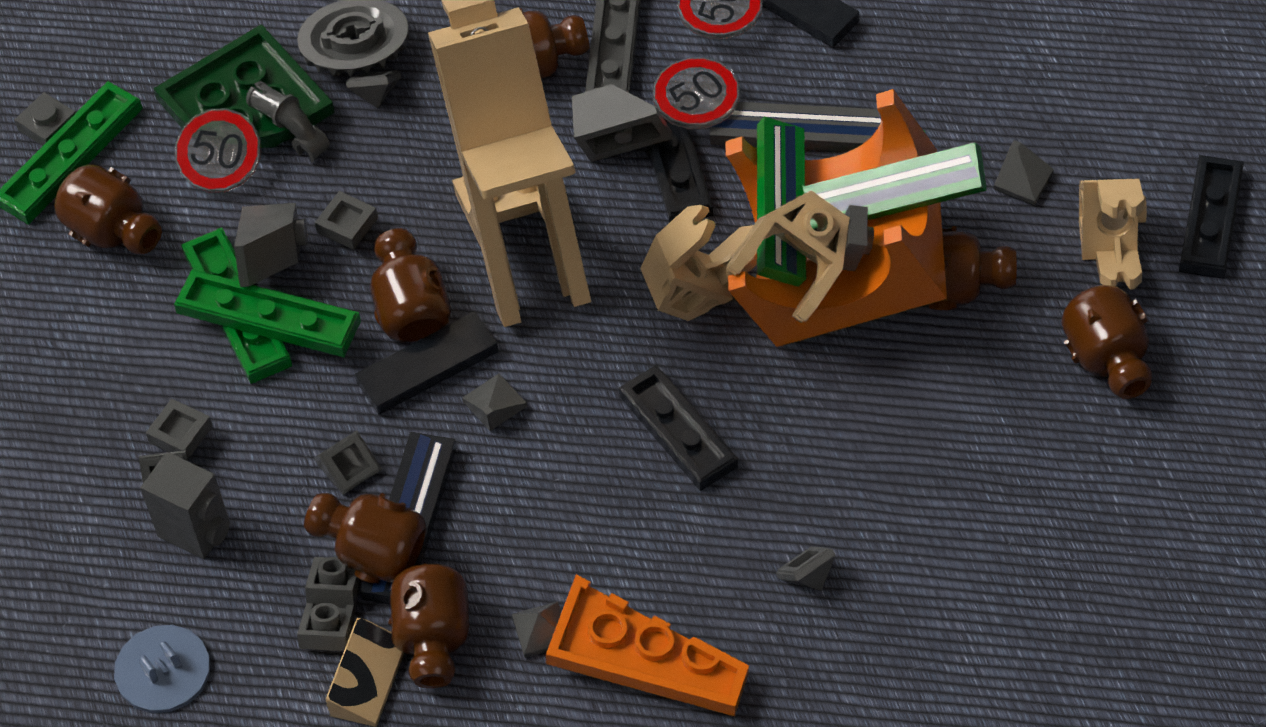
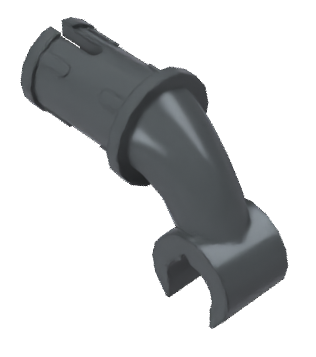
(287, 113)

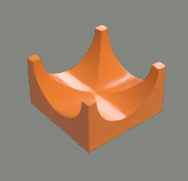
(906, 251)

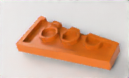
(619, 645)

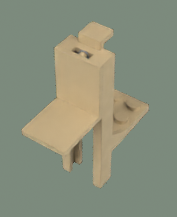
(505, 142)

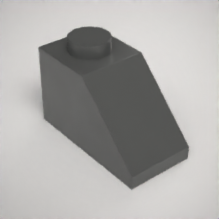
(615, 122)
(268, 241)

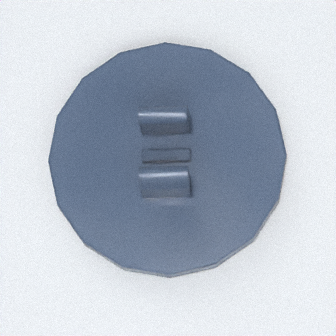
(162, 669)

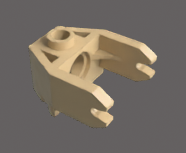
(792, 225)
(1110, 228)
(683, 278)

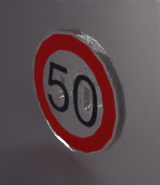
(719, 17)
(696, 93)
(218, 150)

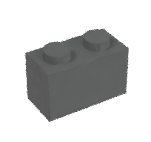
(186, 505)

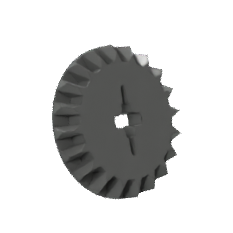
(327, 33)

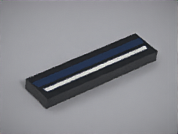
(421, 487)

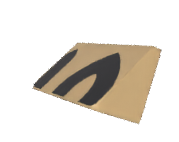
(364, 674)

